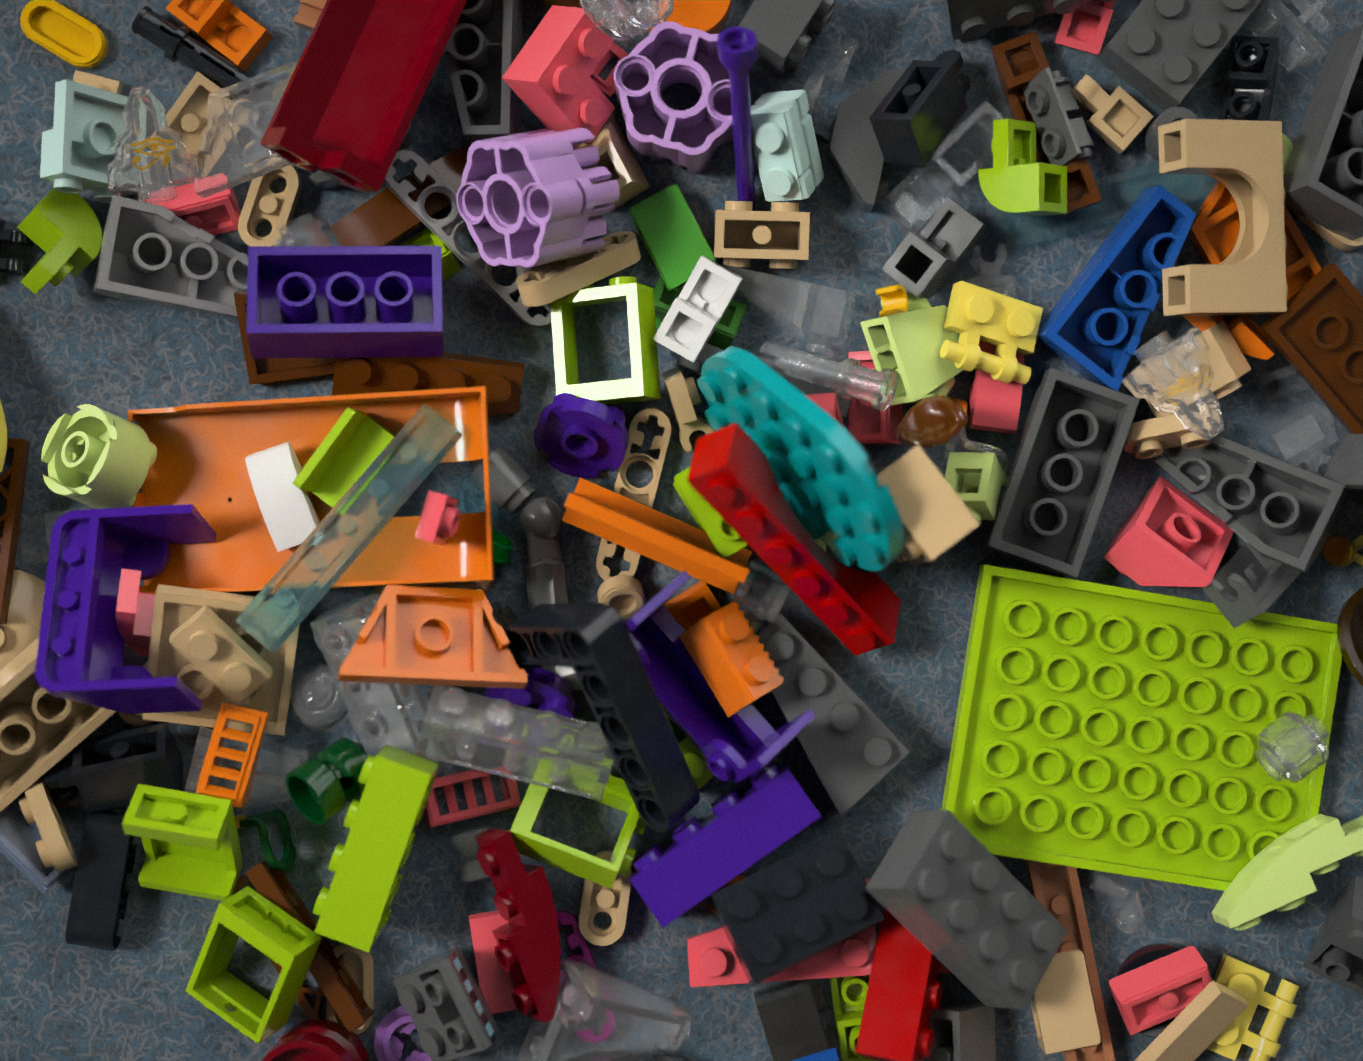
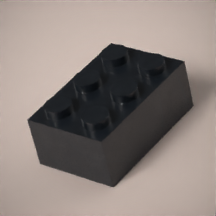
(796, 908)

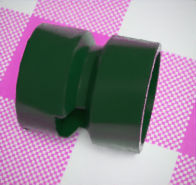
(327, 783)

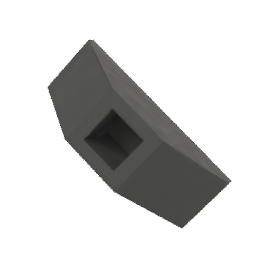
(854, 145)

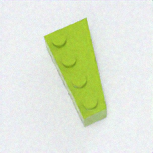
(376, 847)

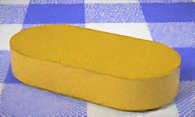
(64, 33)

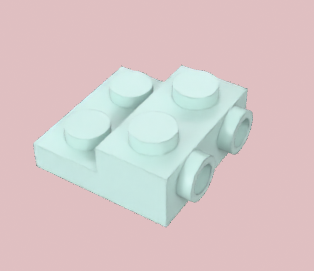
(82, 140)

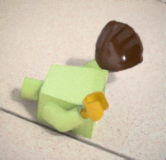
(910, 342)

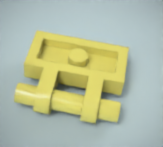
(995, 320)
(1251, 983)

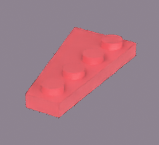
(715, 962)

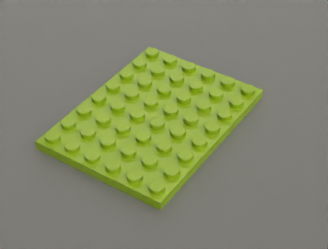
(1129, 727)

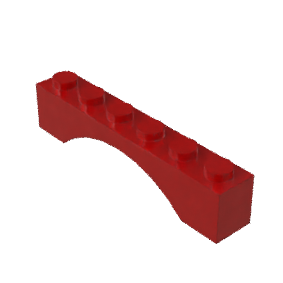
(741, 488)

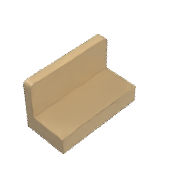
(1065, 1005)

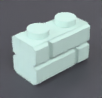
(785, 146)

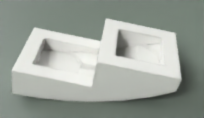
(698, 308)
(283, 505)

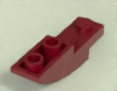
(530, 939)

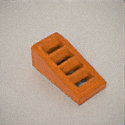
(215, 750)

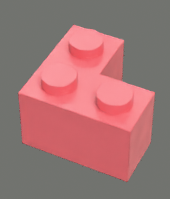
(556, 71)

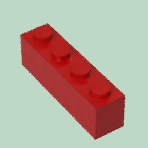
(899, 997)

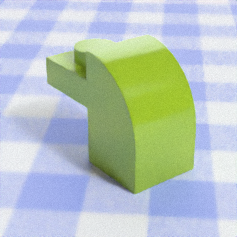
(1016, 179)
(66, 232)

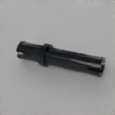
(183, 47)

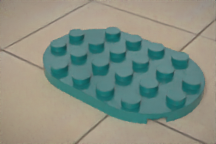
(810, 457)

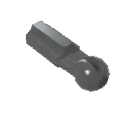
(545, 571)

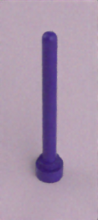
(737, 53)

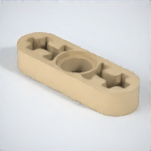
(568, 275)

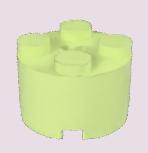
(97, 458)

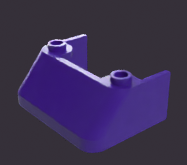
(78, 634)
(731, 744)

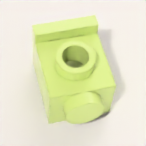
(976, 481)

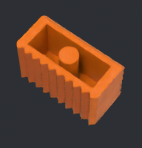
(731, 658)

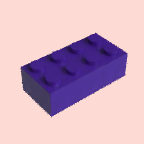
(344, 301)
(722, 844)

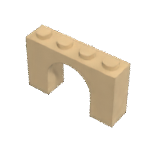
(1250, 165)

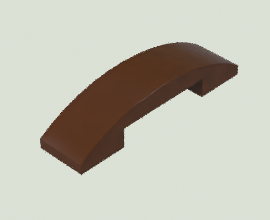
(1016, 65)
(387, 219)

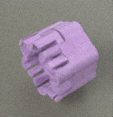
(655, 130)
(533, 198)

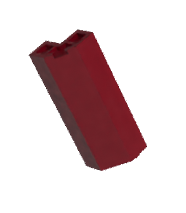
(360, 86)

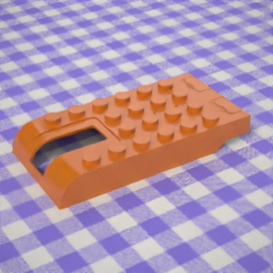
(205, 466)

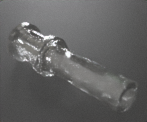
(845, 377)

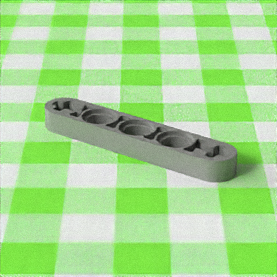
(449, 228)

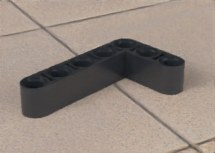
(620, 696)

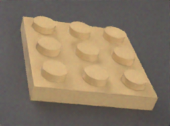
(175, 606)

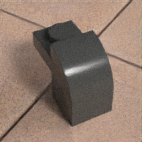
(932, 258)

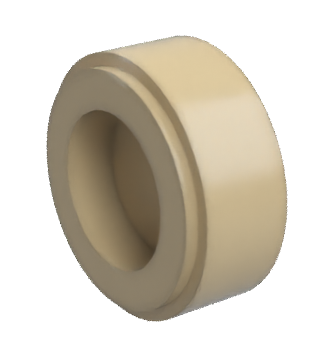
(623, 594)

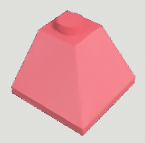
(1169, 540)

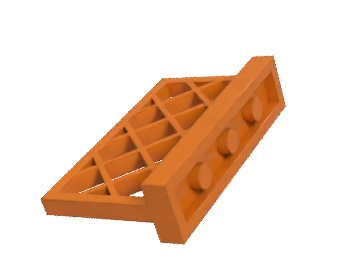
(653, 535)

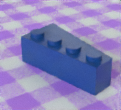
(1108, 303)

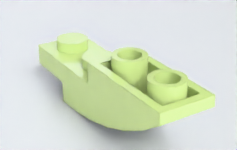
(1282, 870)

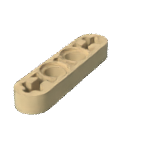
(644, 495)

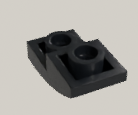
(1250, 78)

